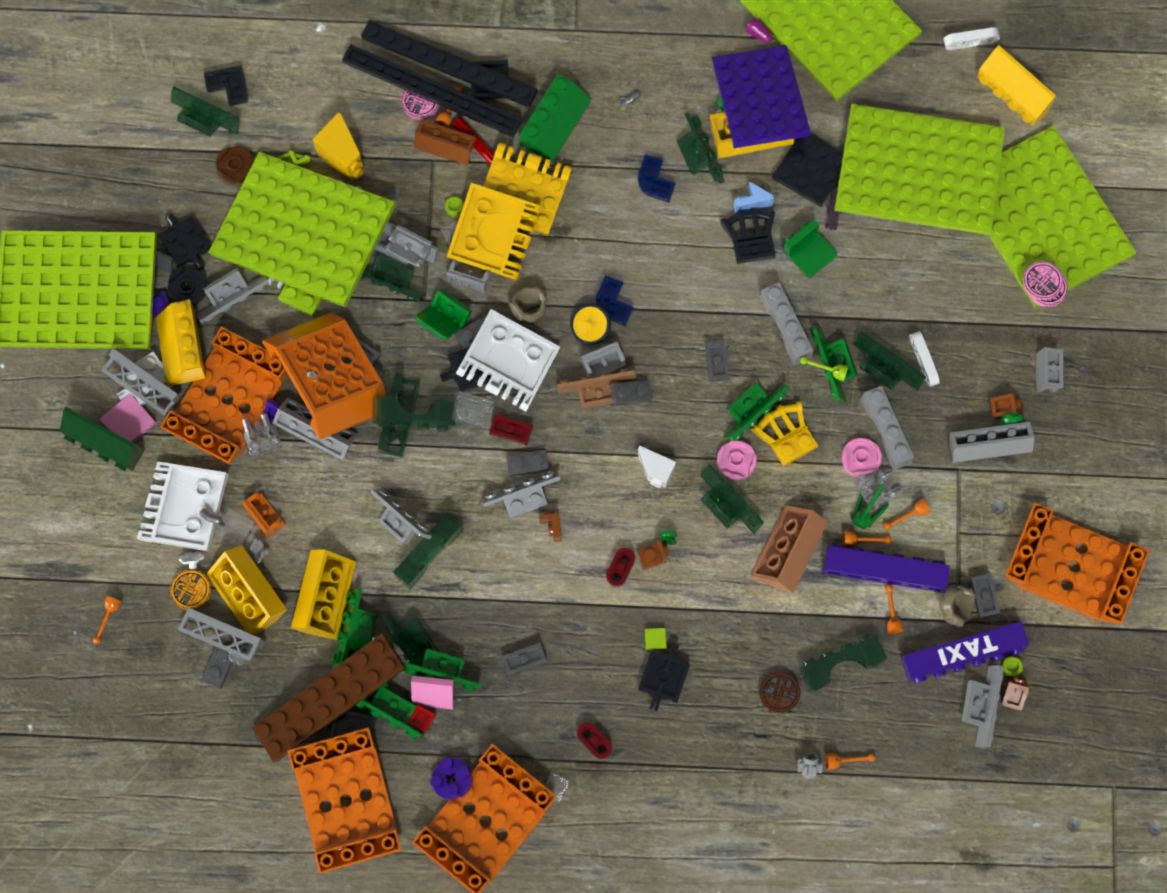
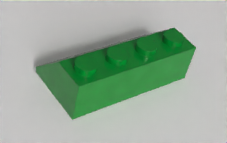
(554, 118)

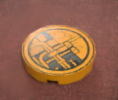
(190, 589)

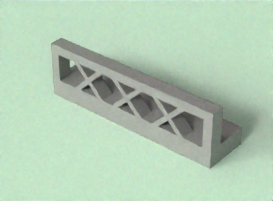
(142, 375)
(298, 425)
(225, 629)

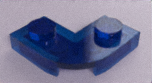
(650, 183)
(607, 298)

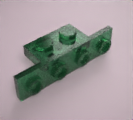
(201, 114)
(697, 151)
(394, 276)
(885, 365)
(726, 502)
(411, 638)

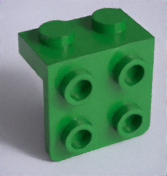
(809, 249)
(444, 315)

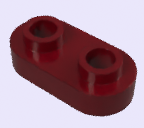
(621, 568)
(594, 741)

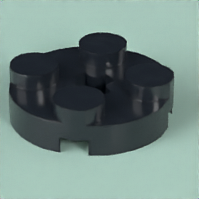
(187, 276)

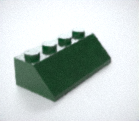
(99, 439)

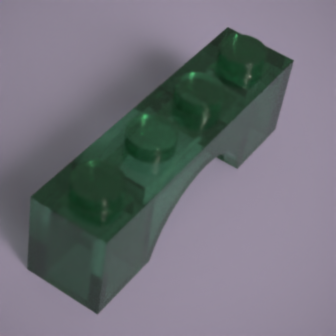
(388, 412)
(419, 559)
(866, 653)

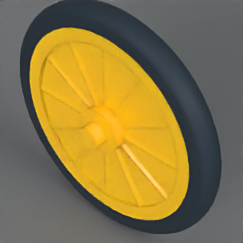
(590, 324)

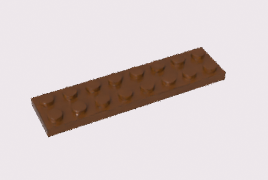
(329, 697)

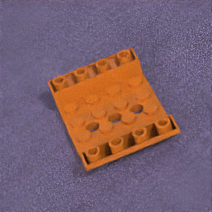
(235, 370)
(337, 396)
(1105, 573)
(338, 769)
(505, 795)

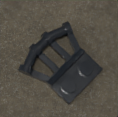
(751, 247)

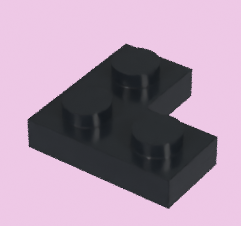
(229, 79)

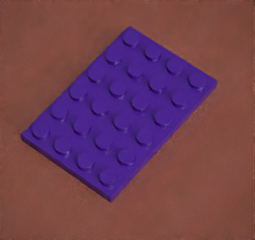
(760, 96)

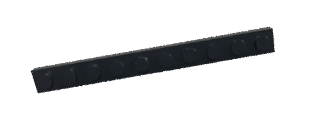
(449, 64)
(432, 90)

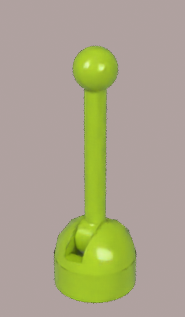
(838, 371)

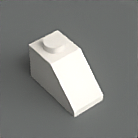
(656, 467)

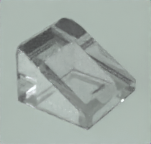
(557, 785)

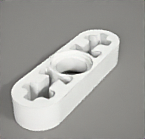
(971, 38)
(924, 358)

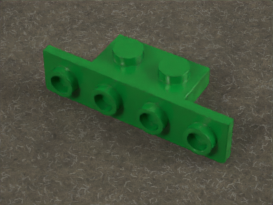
(832, 355)
(750, 406)
(356, 627)
(443, 667)
(394, 709)

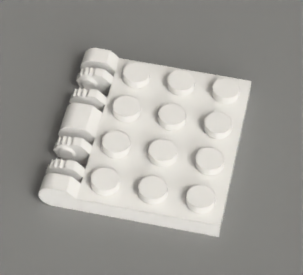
(510, 356)
(178, 508)

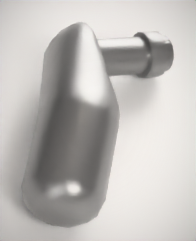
(630, 99)
(211, 518)

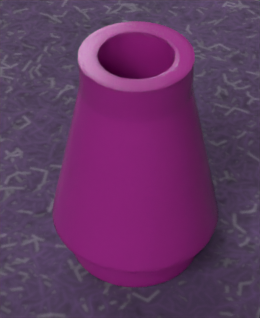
(759, 30)

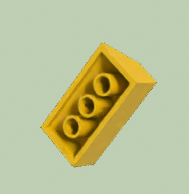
(1016, 86)
(723, 141)
(180, 344)
(246, 590)
(323, 594)

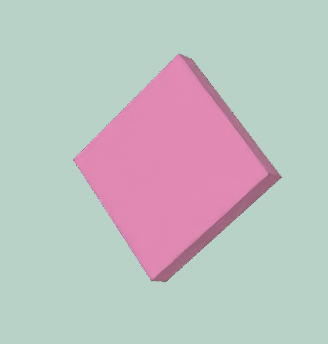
(128, 419)
(432, 692)

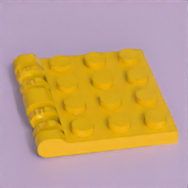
(529, 184)
(490, 229)

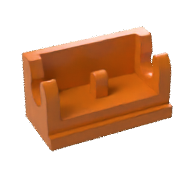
(263, 514)

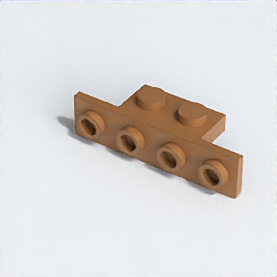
(596, 390)

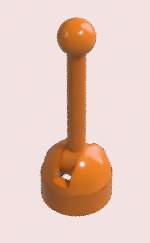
(444, 118)
(920, 508)
(849, 539)
(111, 605)
(894, 625)
(833, 761)

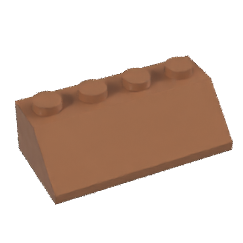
(789, 548)

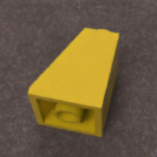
(338, 148)

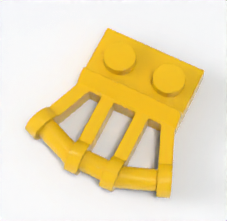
(792, 445)

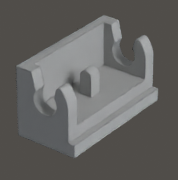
(408, 246)
(468, 276)
(603, 360)
(1049, 369)

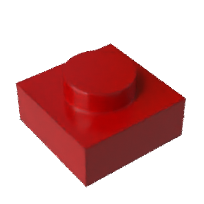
(421, 719)

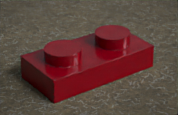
(511, 429)

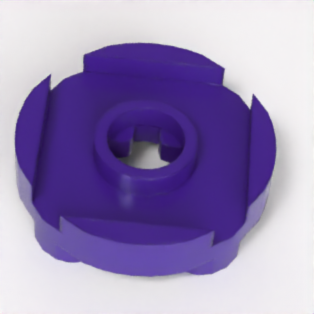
(446, 769)

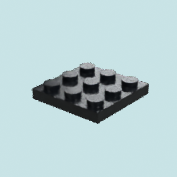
(810, 169)

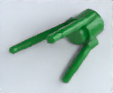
(862, 517)

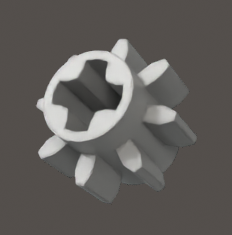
(810, 765)

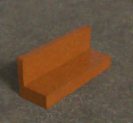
(444, 142)

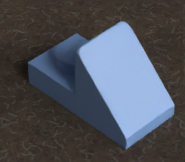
(758, 199)

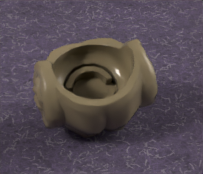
(528, 304)
(957, 605)

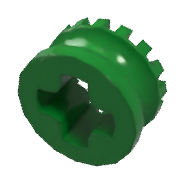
(668, 537)

